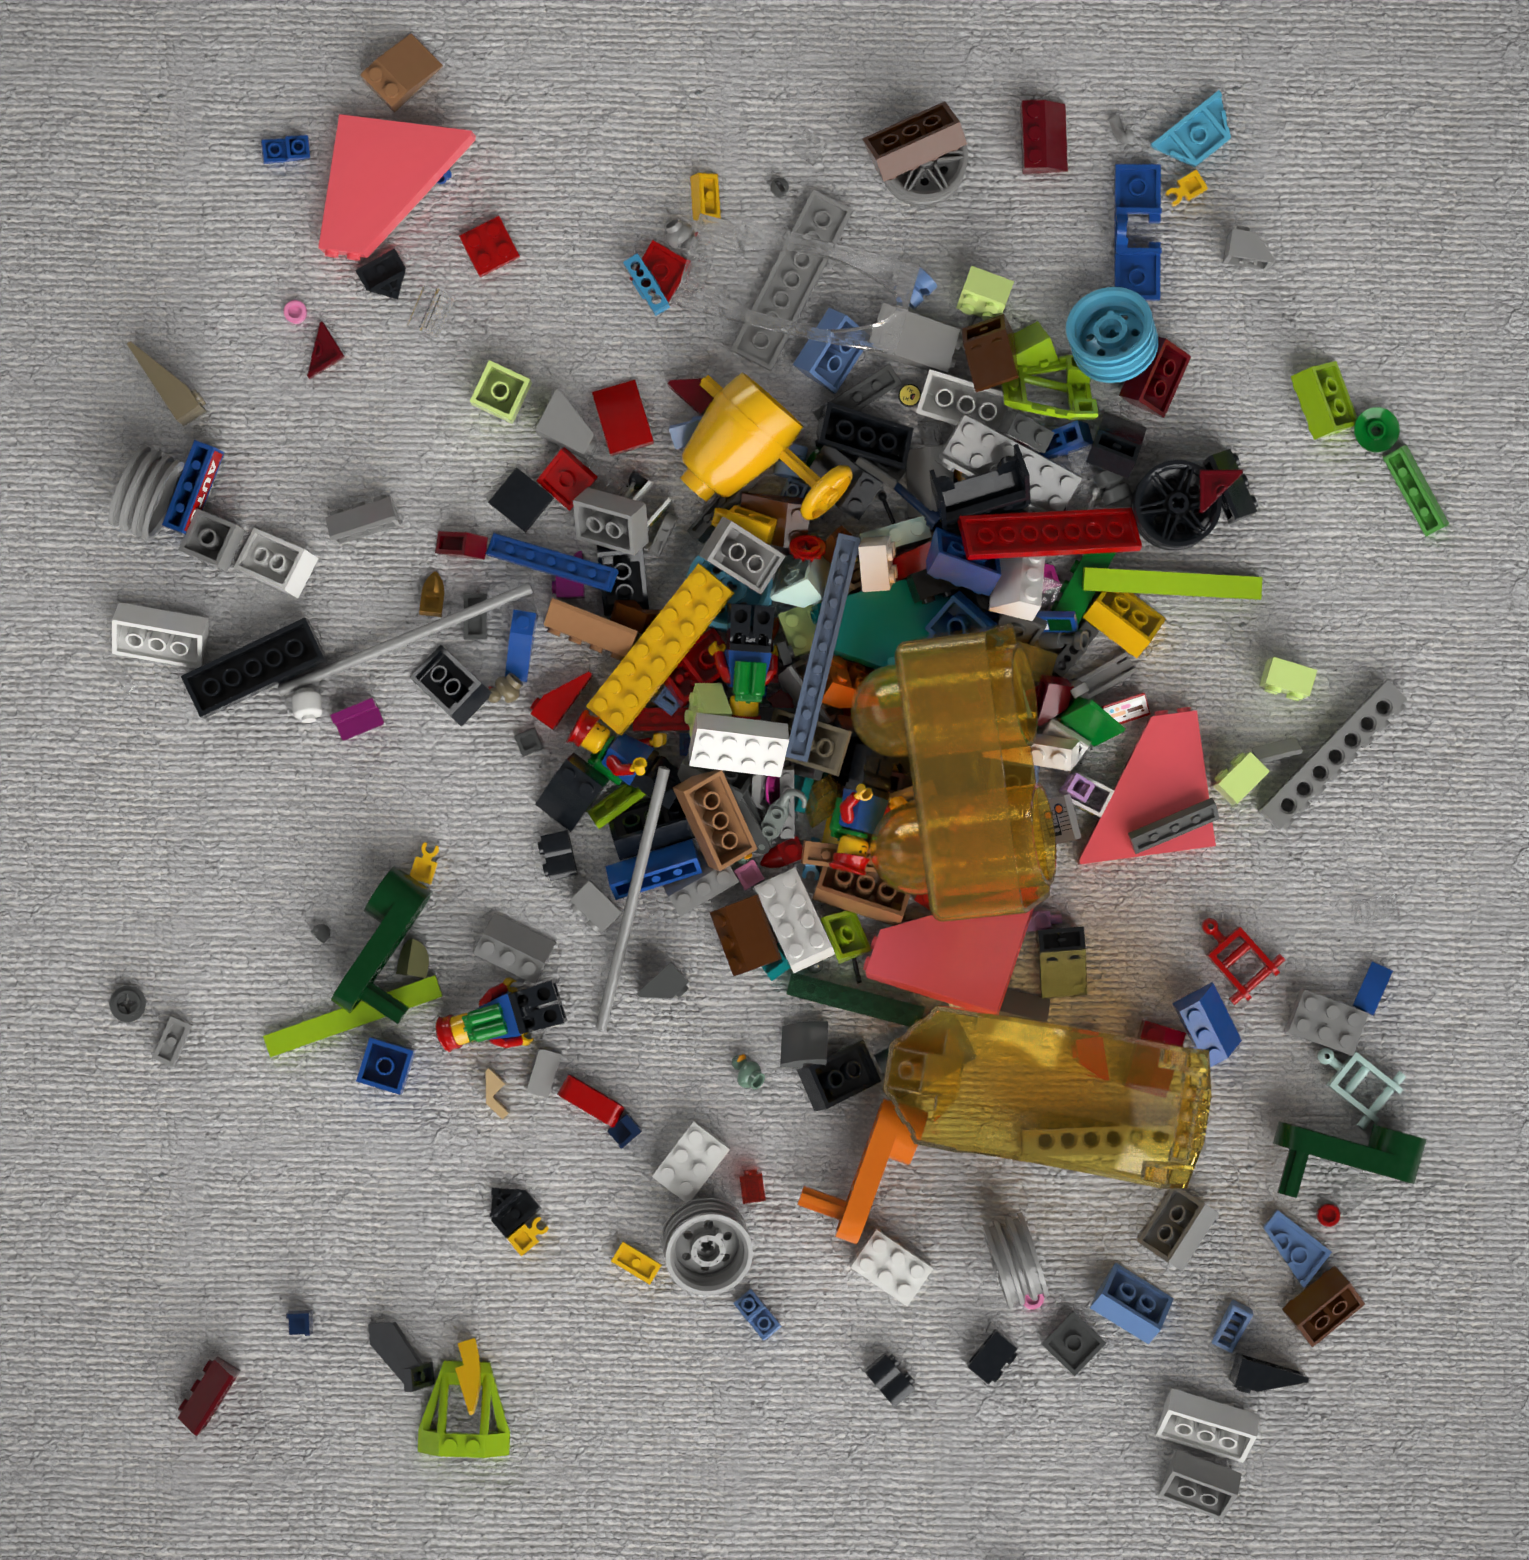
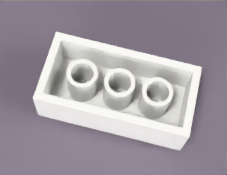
(738, 744)
(794, 920)

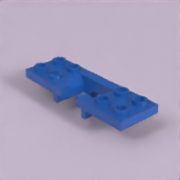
(1137, 193)

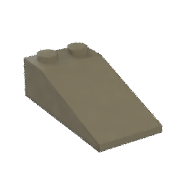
(180, 399)
(827, 747)

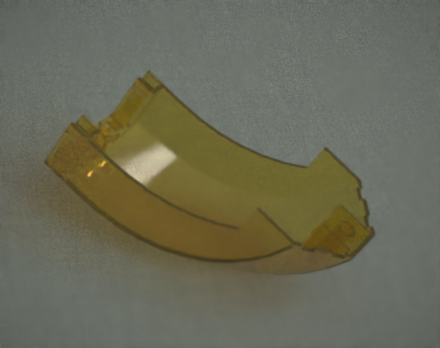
(1052, 1095)

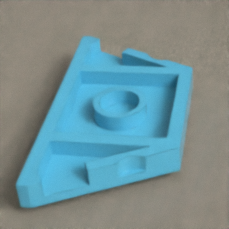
(1197, 133)

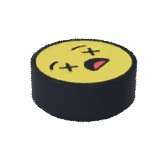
(909, 395)

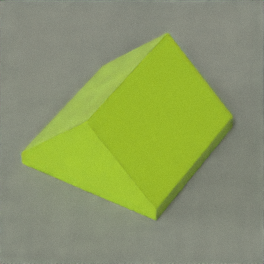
(1033, 346)
(845, 935)

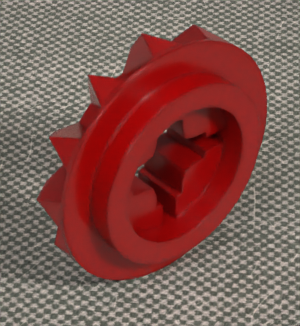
(815, 546)

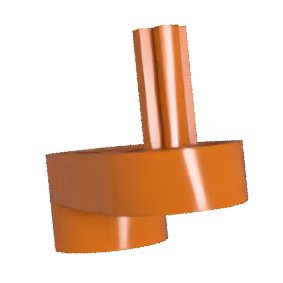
(886, 1140)

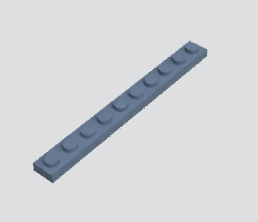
(822, 647)

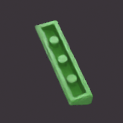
(1416, 490)

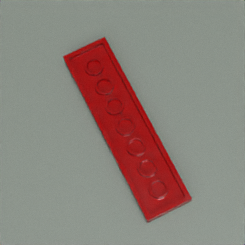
(1049, 533)

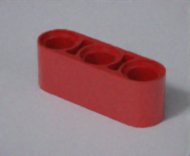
(591, 1100)

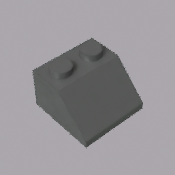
(666, 984)

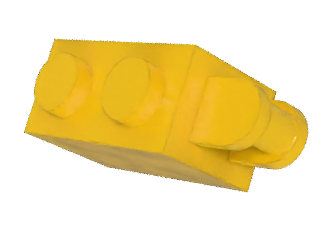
(753, 522)

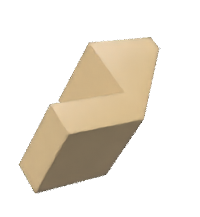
(493, 1085)

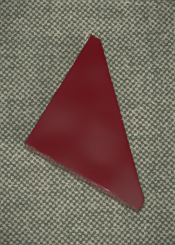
(324, 353)
(1214, 484)

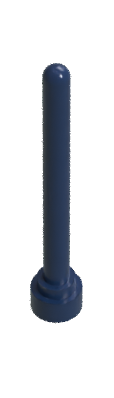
(931, 517)

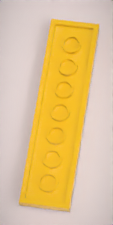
(660, 649)

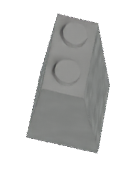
(923, 342)

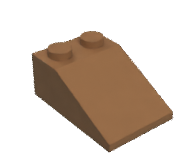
(400, 72)

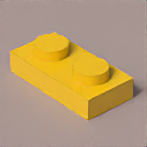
(636, 1262)

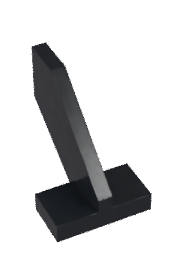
(400, 1356)

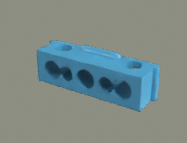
(644, 291)

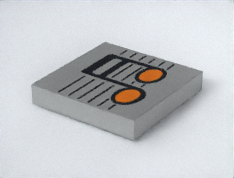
(1064, 819)

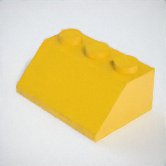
(1125, 620)

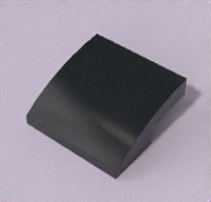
(521, 500)

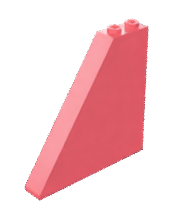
(379, 177)
(1157, 781)
(951, 960)

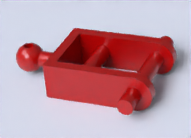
(1249, 944)

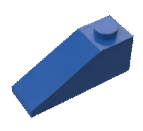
(1068, 438)
(521, 644)

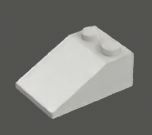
(276, 562)

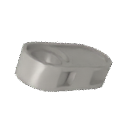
(663, 535)

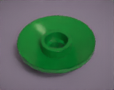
(1384, 421)

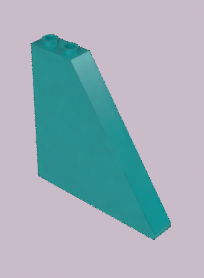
(879, 622)

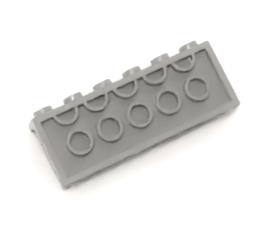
(979, 448)

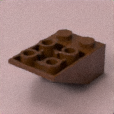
(990, 352)

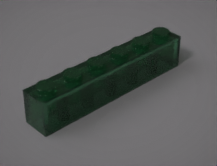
(854, 1000)

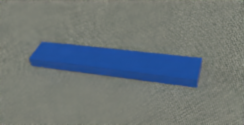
(552, 562)

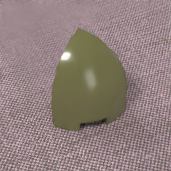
(413, 960)

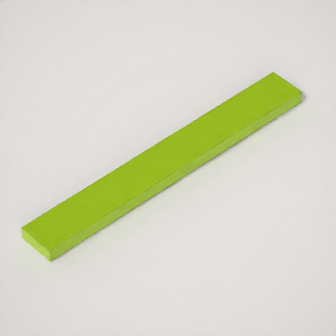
(1172, 583)
(341, 1020)

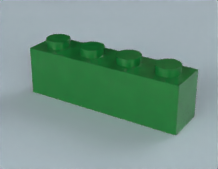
(1073, 596)

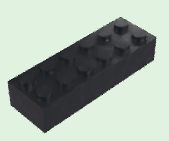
(254, 668)

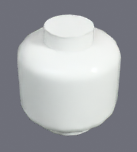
(307, 705)

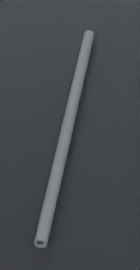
(405, 639)
(632, 898)

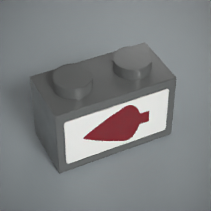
(1025, 431)

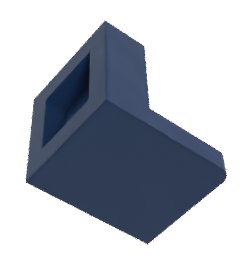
(625, 1130)
(300, 1322)

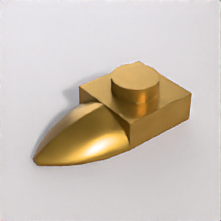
(432, 596)

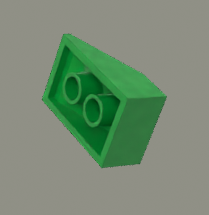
(1090, 721)

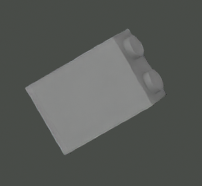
(566, 428)

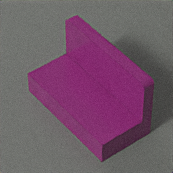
(357, 719)

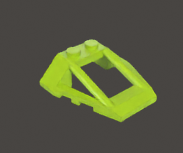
(1076, 386)
(469, 1445)

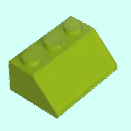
(1324, 399)

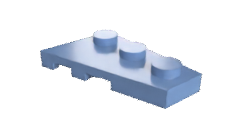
(1297, 1247)

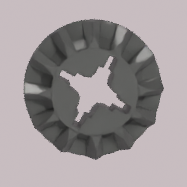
(121, 1012)

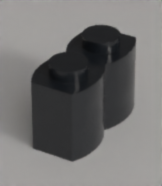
(558, 855)
(890, 1379)

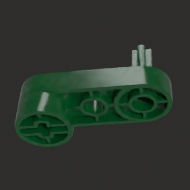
(396, 906)
(1387, 1153)

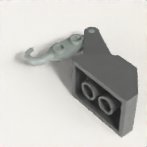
(761, 830)

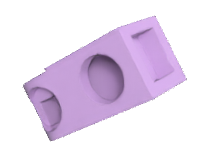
(1077, 787)

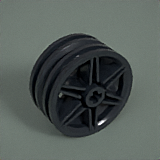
(1145, 510)

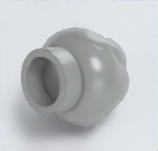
(678, 233)

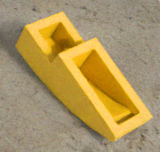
(470, 1373)

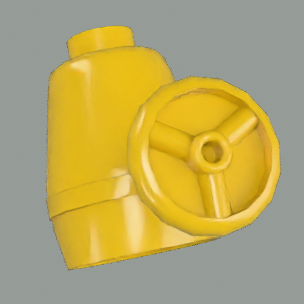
(744, 437)

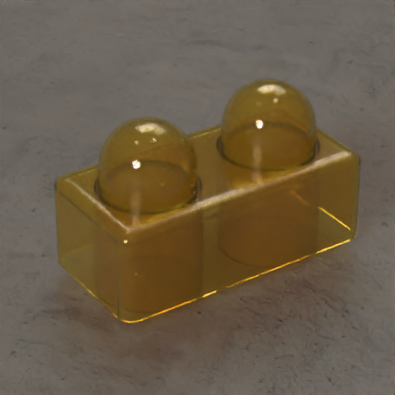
(979, 820)

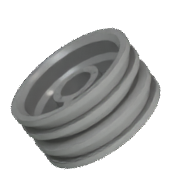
(940, 187)
(145, 492)
(1015, 1260)
(721, 1274)

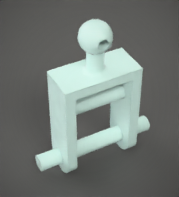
(1343, 1068)

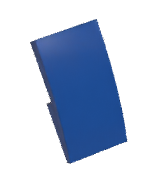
(285, 150)
(1372, 988)

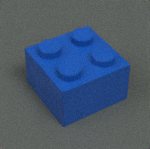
(386, 1065)

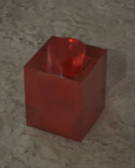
(752, 1186)

